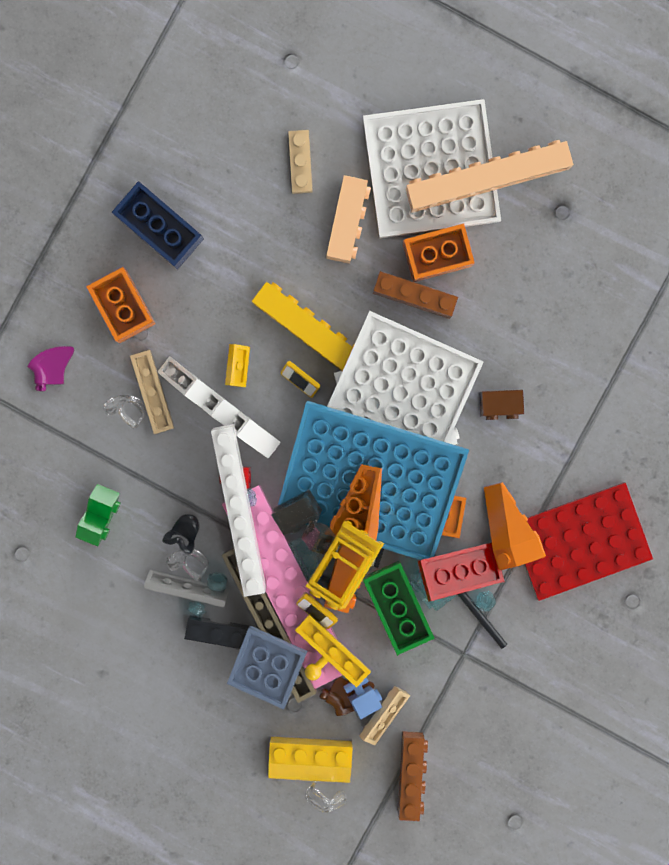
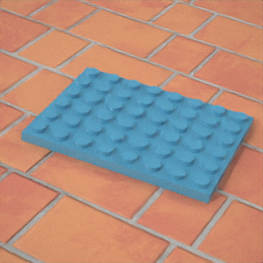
(415, 481)

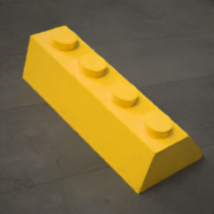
(310, 759)

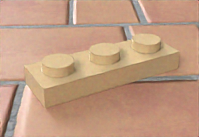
(300, 161)
(383, 717)

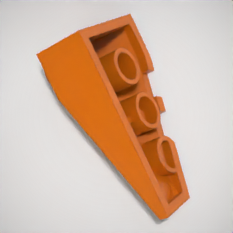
(361, 502)
(511, 535)

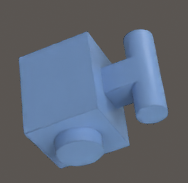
(364, 700)

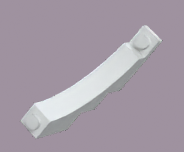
(218, 407)

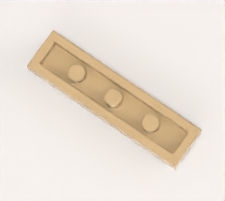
(152, 392)

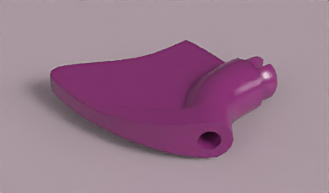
(50, 366)

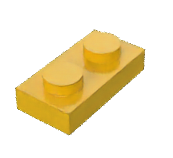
(237, 365)

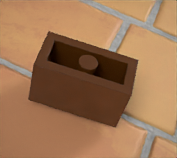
(501, 403)

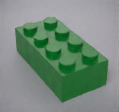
(398, 608)

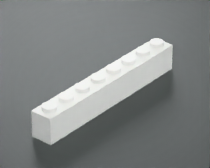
(238, 510)

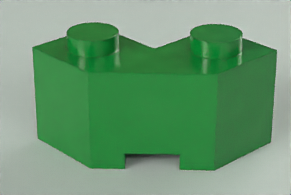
(98, 515)

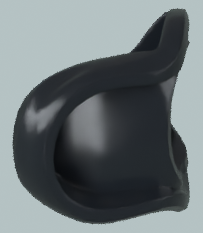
(187, 527)

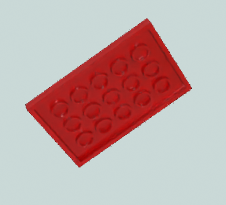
(586, 541)

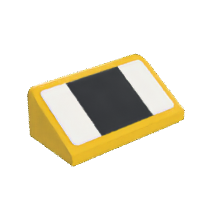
(300, 379)
(317, 610)

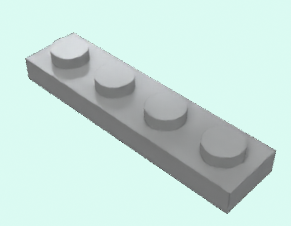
(185, 588)

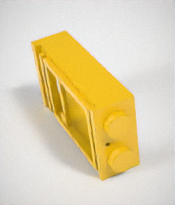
(358, 542)

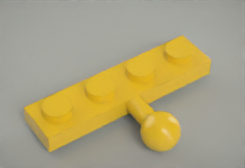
(331, 651)

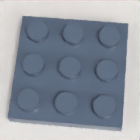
(267, 667)

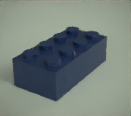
(157, 225)

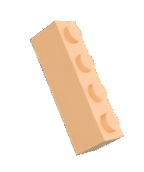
(347, 219)

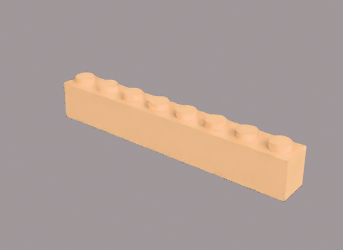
(489, 176)

